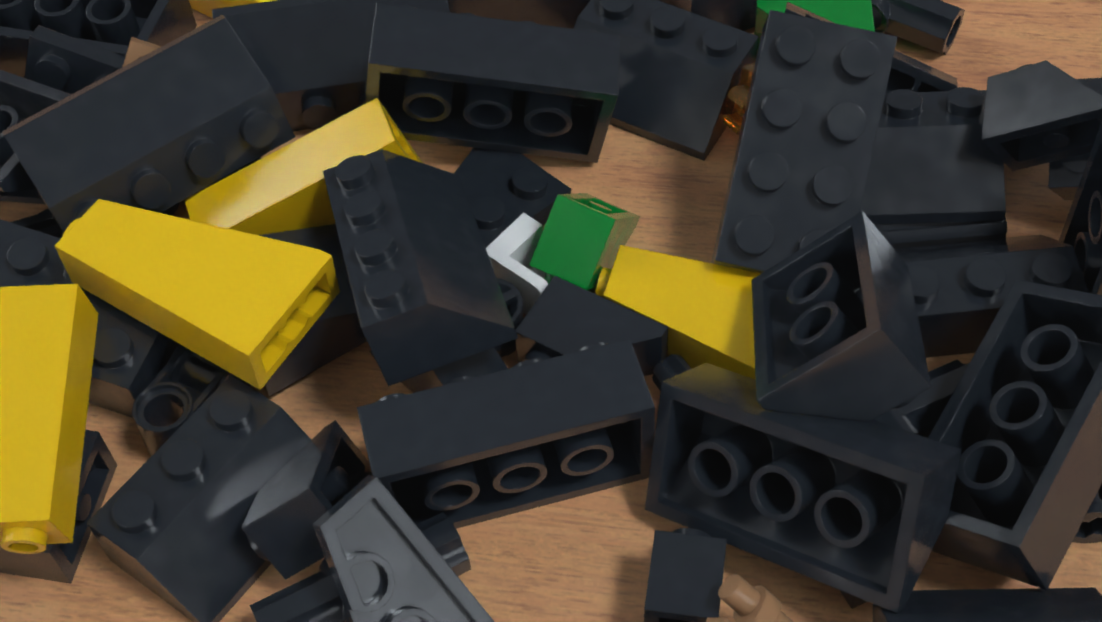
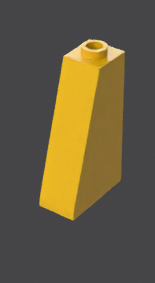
(289, 185)
(201, 284)
(697, 300)
(43, 411)

